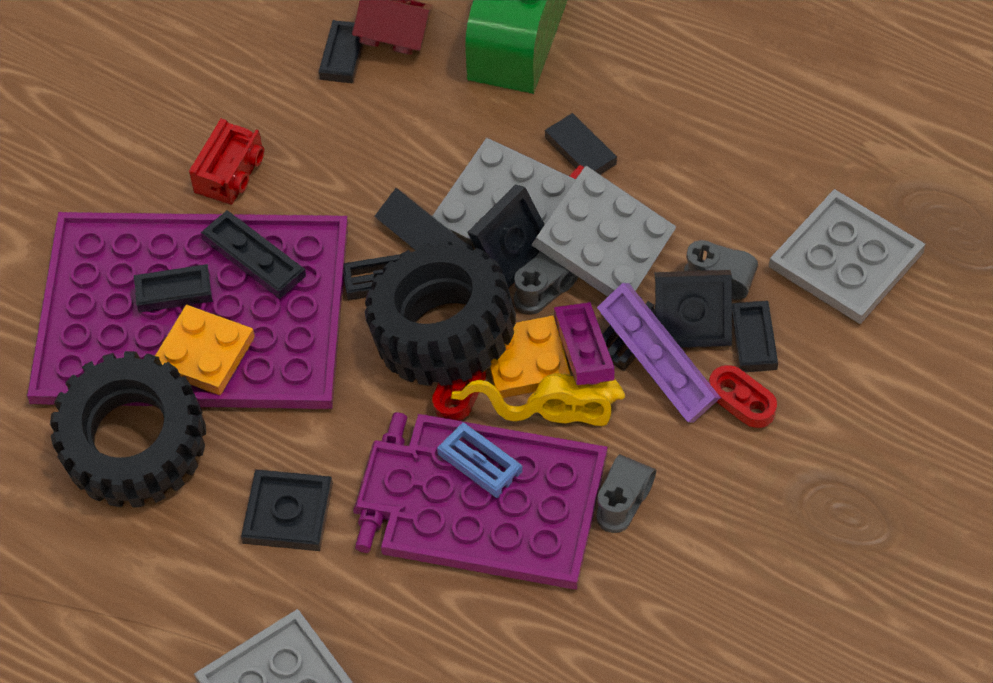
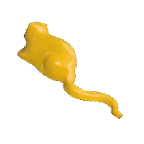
(555, 399)

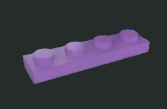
(658, 352)

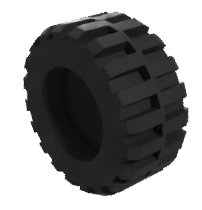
(449, 347)
(113, 385)

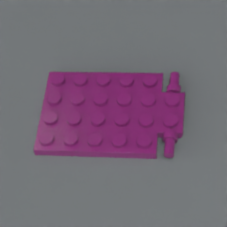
(446, 519)

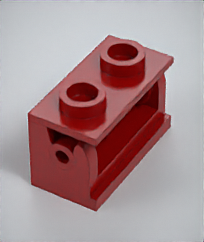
(226, 162)

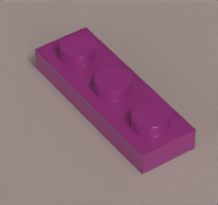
(584, 344)

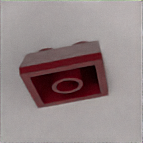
(393, 23)

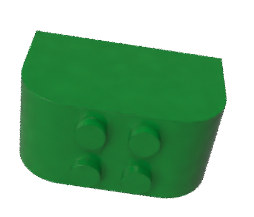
(510, 41)

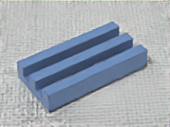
(466, 467)

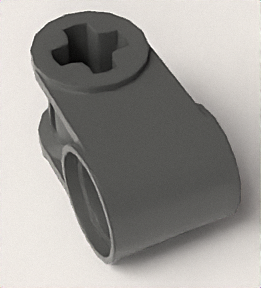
(742, 264)
(540, 284)
(623, 493)

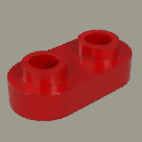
(746, 396)
(442, 399)

